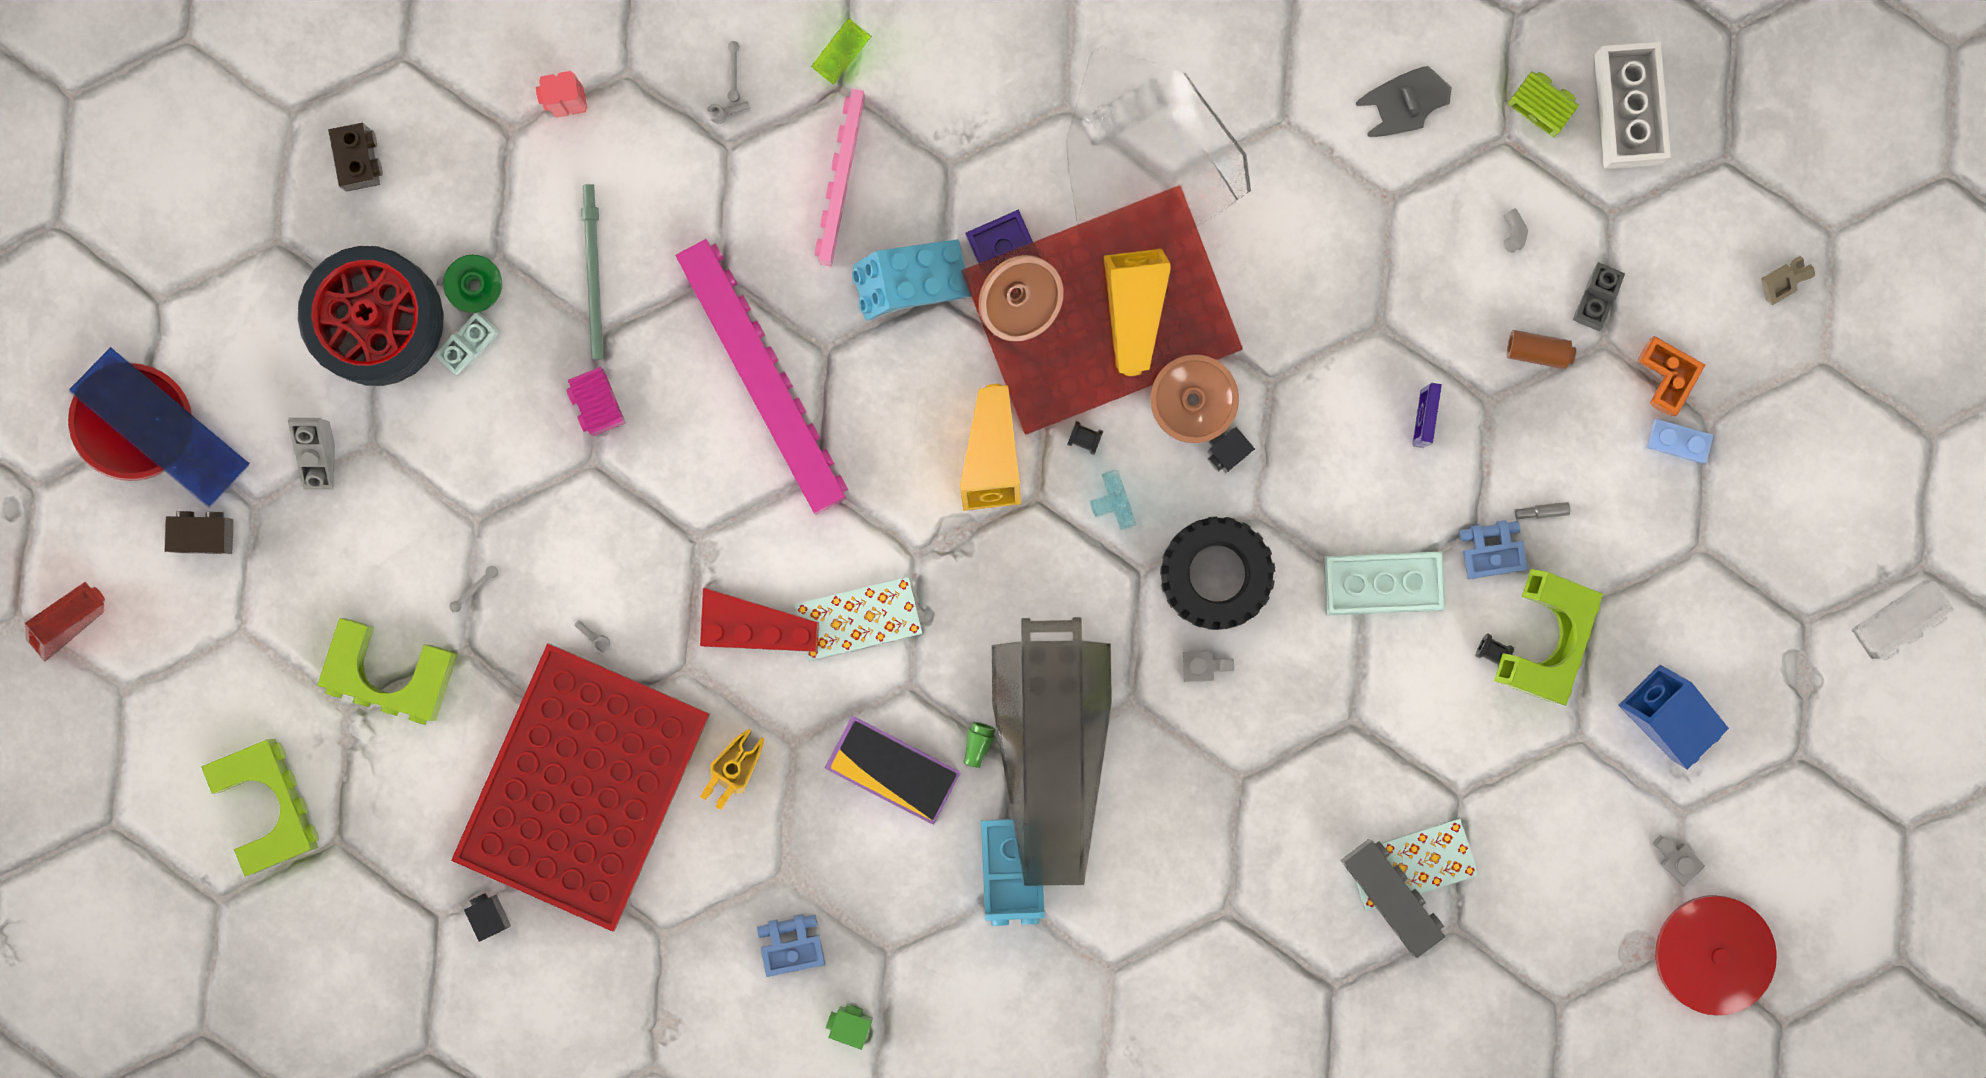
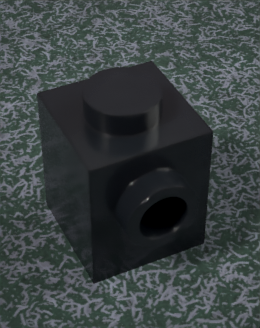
(1229, 450)
(486, 916)

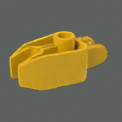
(733, 769)

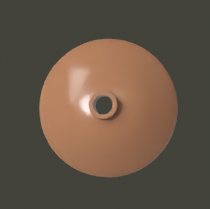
(1030, 307)
(1215, 393)

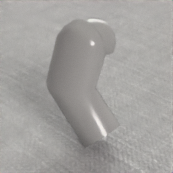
(1518, 231)

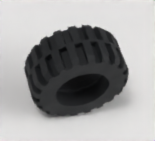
(1256, 562)

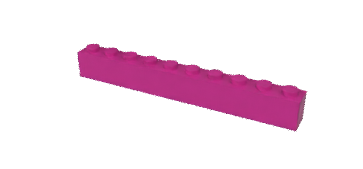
(761, 376)

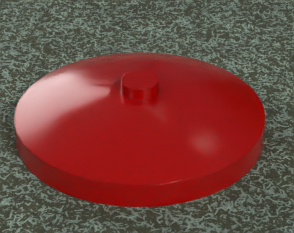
(108, 450)
(1715, 955)

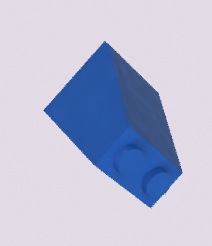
(1674, 716)

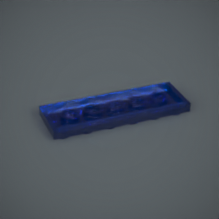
(159, 427)

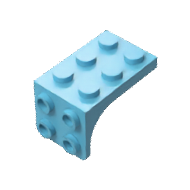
(909, 277)
(1003, 879)

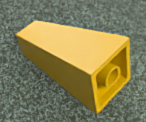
(1136, 300)
(990, 462)

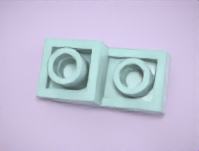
(467, 343)

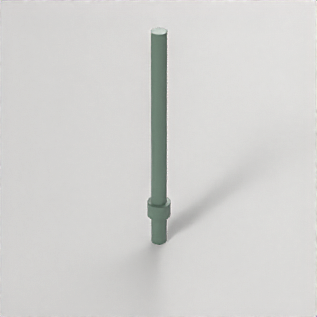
(590, 215)

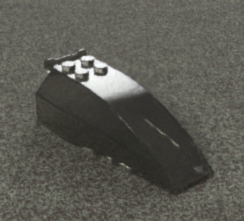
(1052, 739)

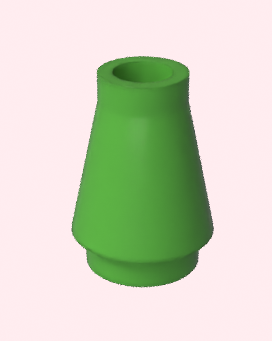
(979, 741)

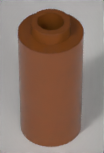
(1540, 349)

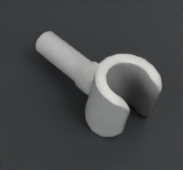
(724, 112)
(593, 637)

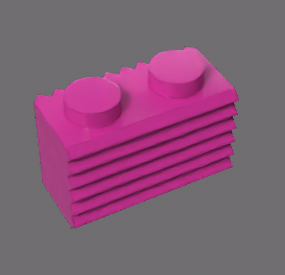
(595, 401)

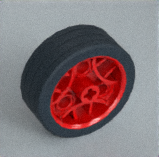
(370, 315)

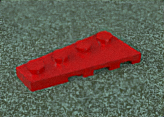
(748, 625)

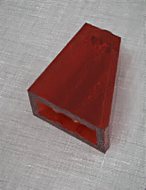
(64, 620)

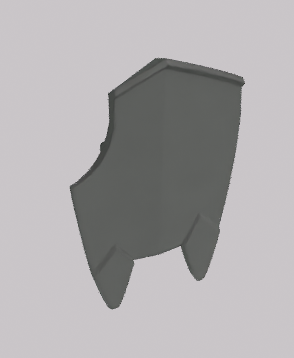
(1407, 101)

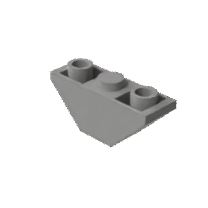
(313, 451)

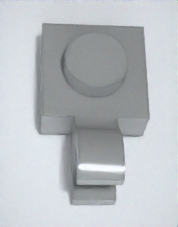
(1200, 666)
(1679, 861)

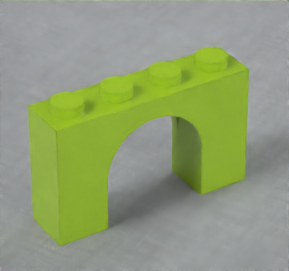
(1575, 611)
(346, 675)
(292, 832)

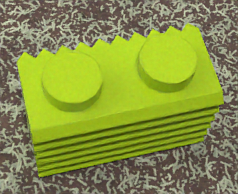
(1543, 103)

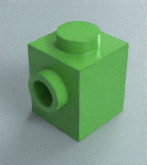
(849, 1026)

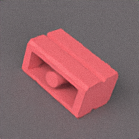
(561, 94)

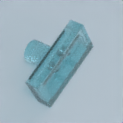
(1114, 501)

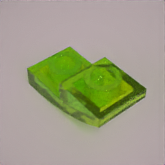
(841, 51)

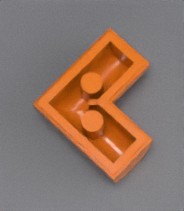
(1678, 374)

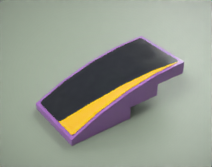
(892, 770)

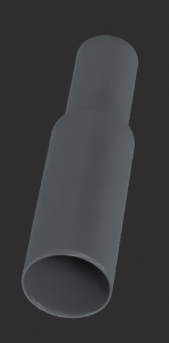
(1544, 511)

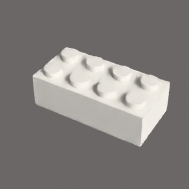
(1632, 105)

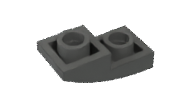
(1598, 296)

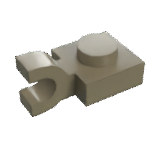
(1783, 280)

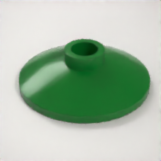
(458, 281)

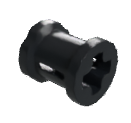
(1085, 437)
(1492, 649)

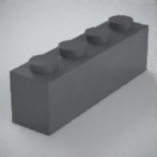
(1393, 898)

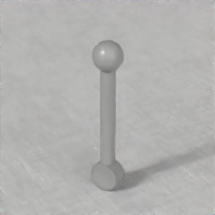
(733, 95)
(491, 572)

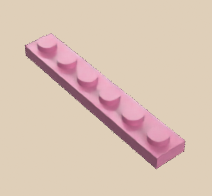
(842, 165)

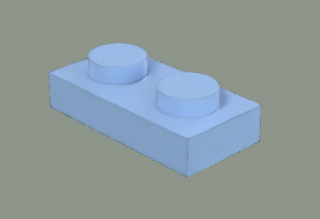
(1680, 441)

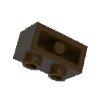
(355, 156)
(198, 534)

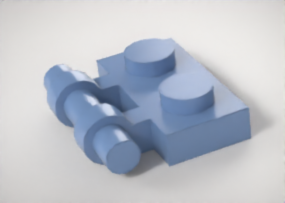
(1494, 559)
(794, 954)

